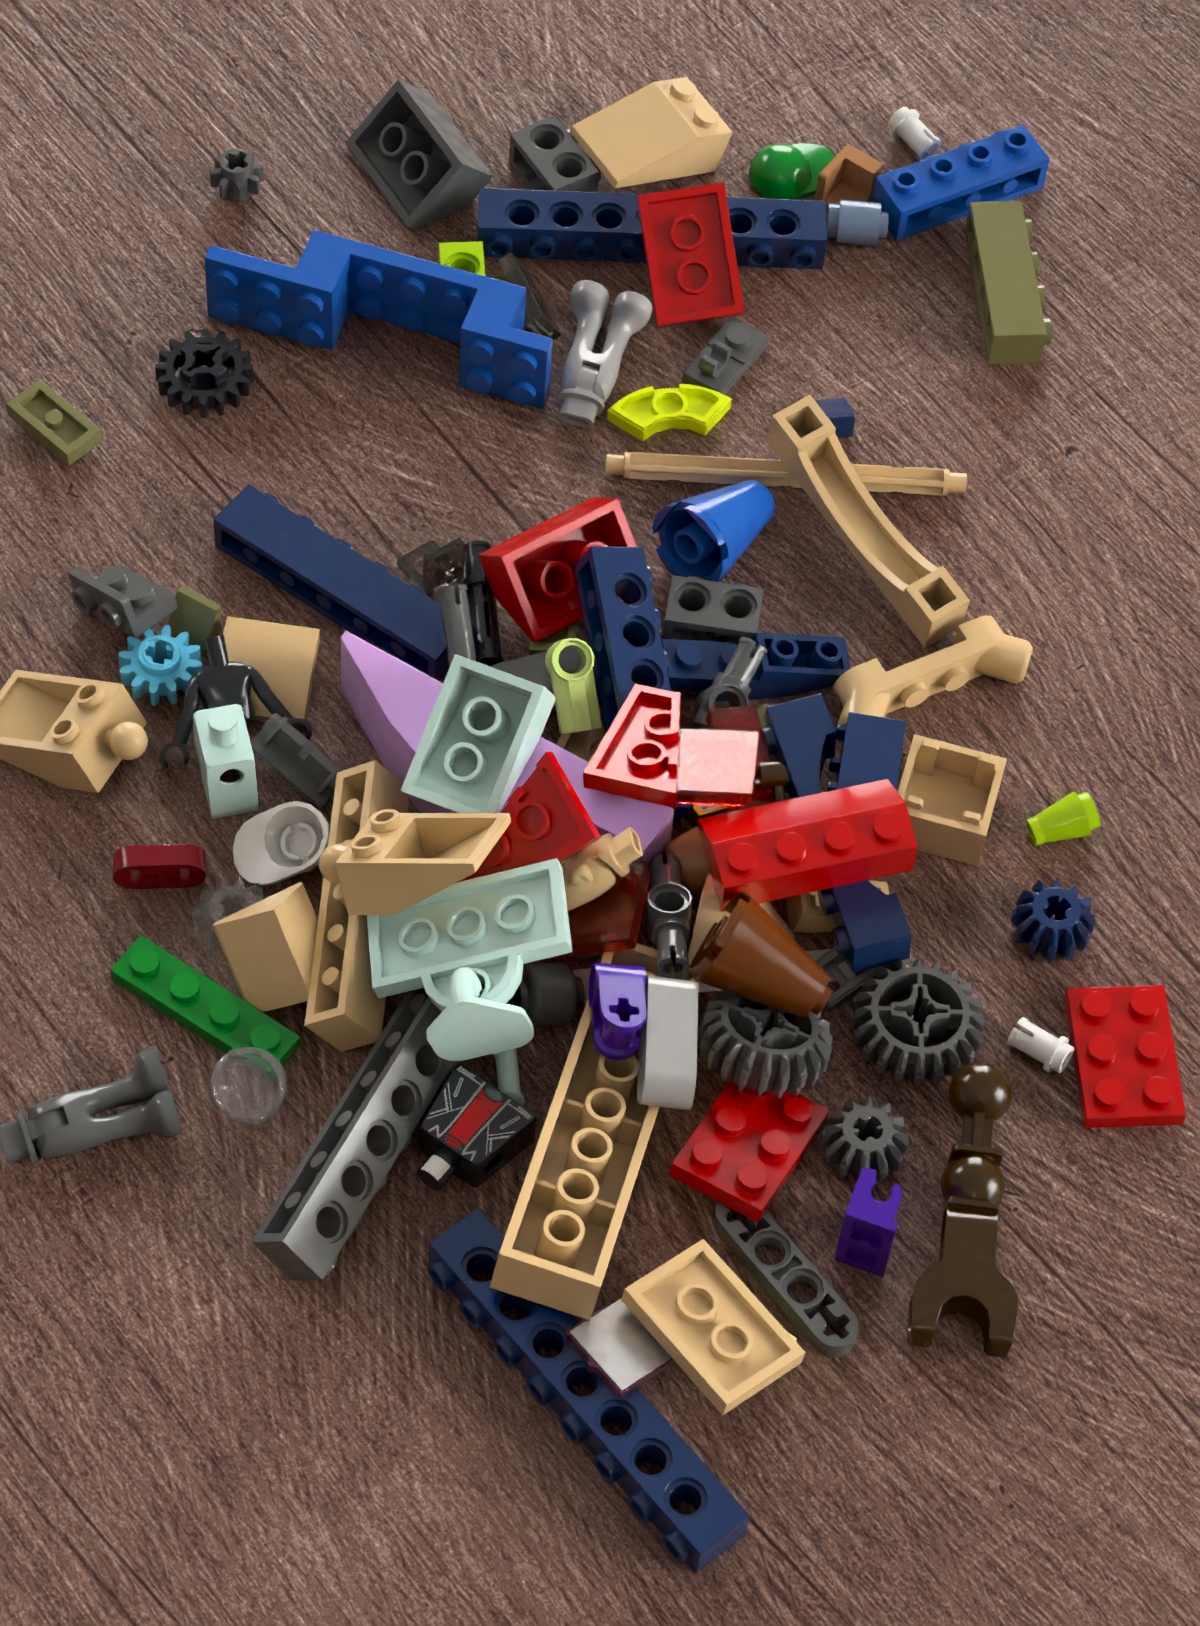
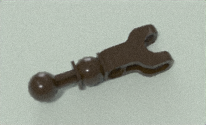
(972, 1188)

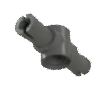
(732, 682)
(669, 916)

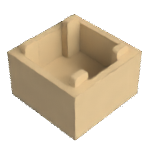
(950, 797)

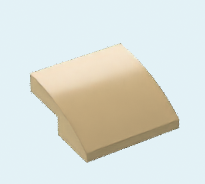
(282, 656)

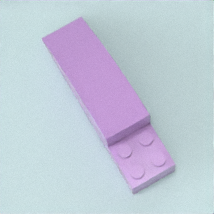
(395, 706)

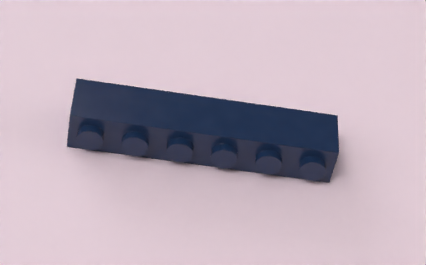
(333, 579)

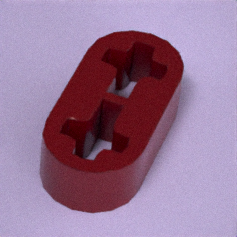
(159, 866)

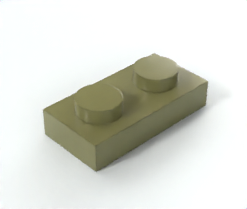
(54, 422)

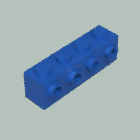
(945, 184)

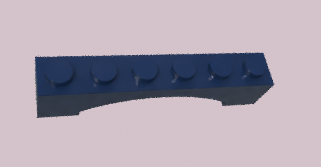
(867, 921)

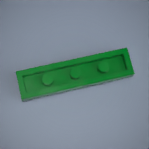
(199, 1002)

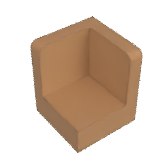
(848, 177)

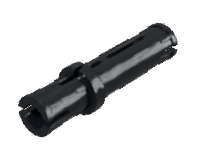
(481, 606)

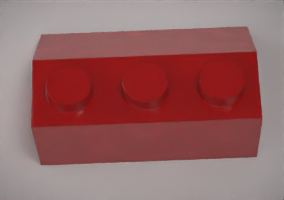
(536, 570)

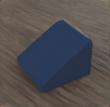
(839, 414)

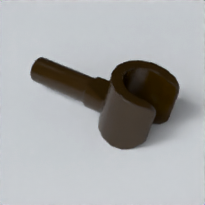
(772, 776)

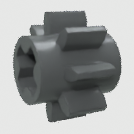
(236, 175)

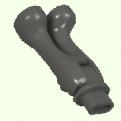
(67, 1121)

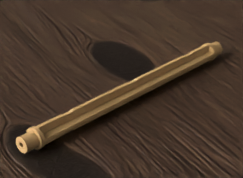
(774, 473)

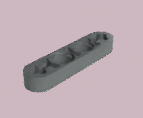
(779, 1277)

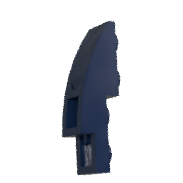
(789, 668)

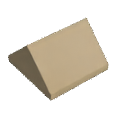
(271, 948)

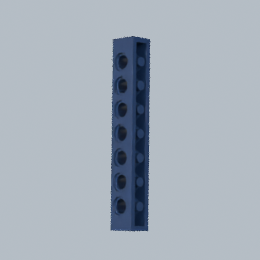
(609, 227)
(694, 1538)

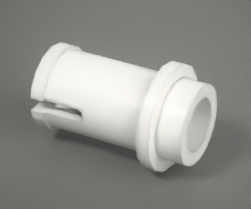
(906, 124)
(1041, 1045)

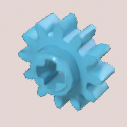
(159, 664)

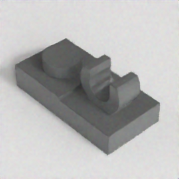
(726, 356)

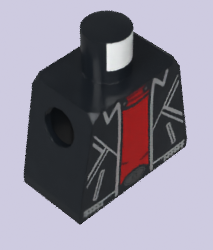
(472, 1131)

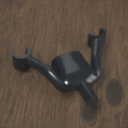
(223, 685)

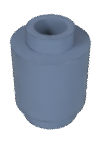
(856, 222)

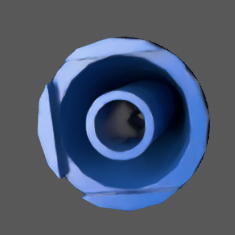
(712, 529)

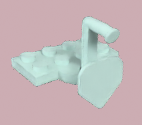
(470, 938)

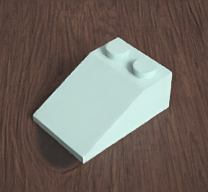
(477, 738)

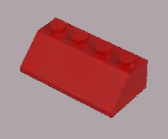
(809, 843)

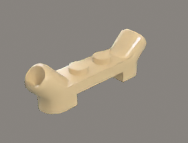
(977, 650)

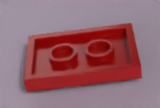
(690, 255)
(1124, 1056)
(748, 1147)

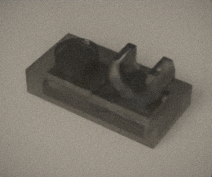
(537, 314)

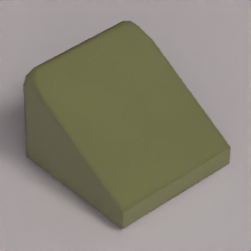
(197, 617)

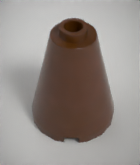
(759, 961)

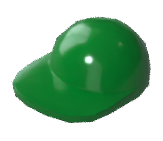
(788, 170)

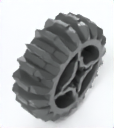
(940, 1007)
(763, 1045)

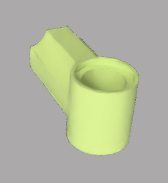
(575, 692)

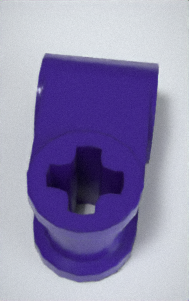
(617, 1008)

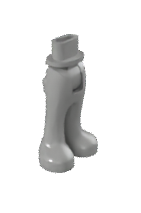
(591, 375)

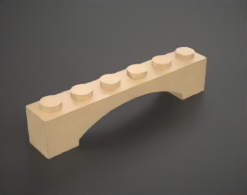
(915, 587)

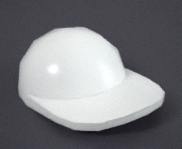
(280, 843)

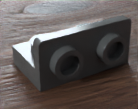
(122, 599)

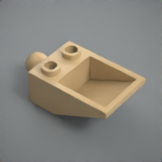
(69, 728)
(409, 857)

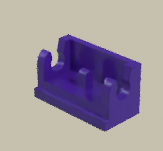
(868, 1226)

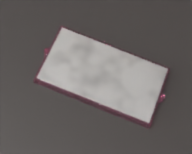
(618, 1348)

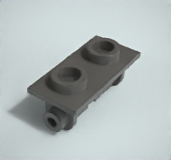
(296, 759)

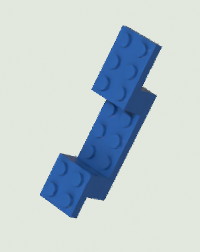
(388, 286)

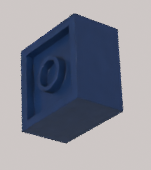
(868, 751)

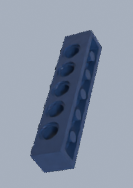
(602, 578)

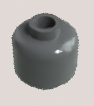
(549, 993)

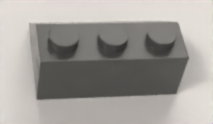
(418, 156)

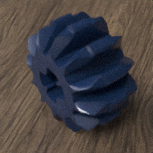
(1053, 920)

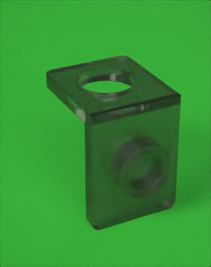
(440, 565)

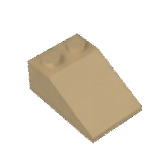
(654, 135)

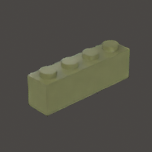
(1006, 282)

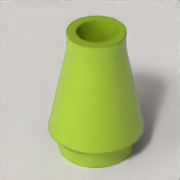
(1064, 820)

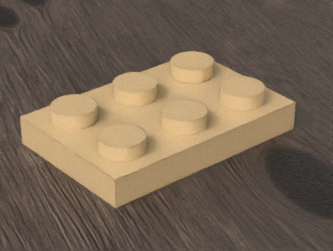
(713, 1326)

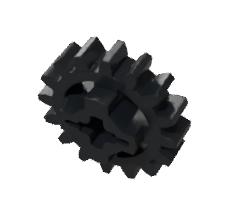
(204, 373)

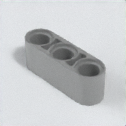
(668, 1044)

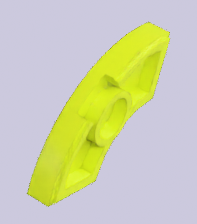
(669, 408)

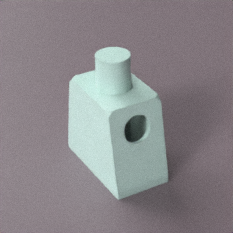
(223, 745)

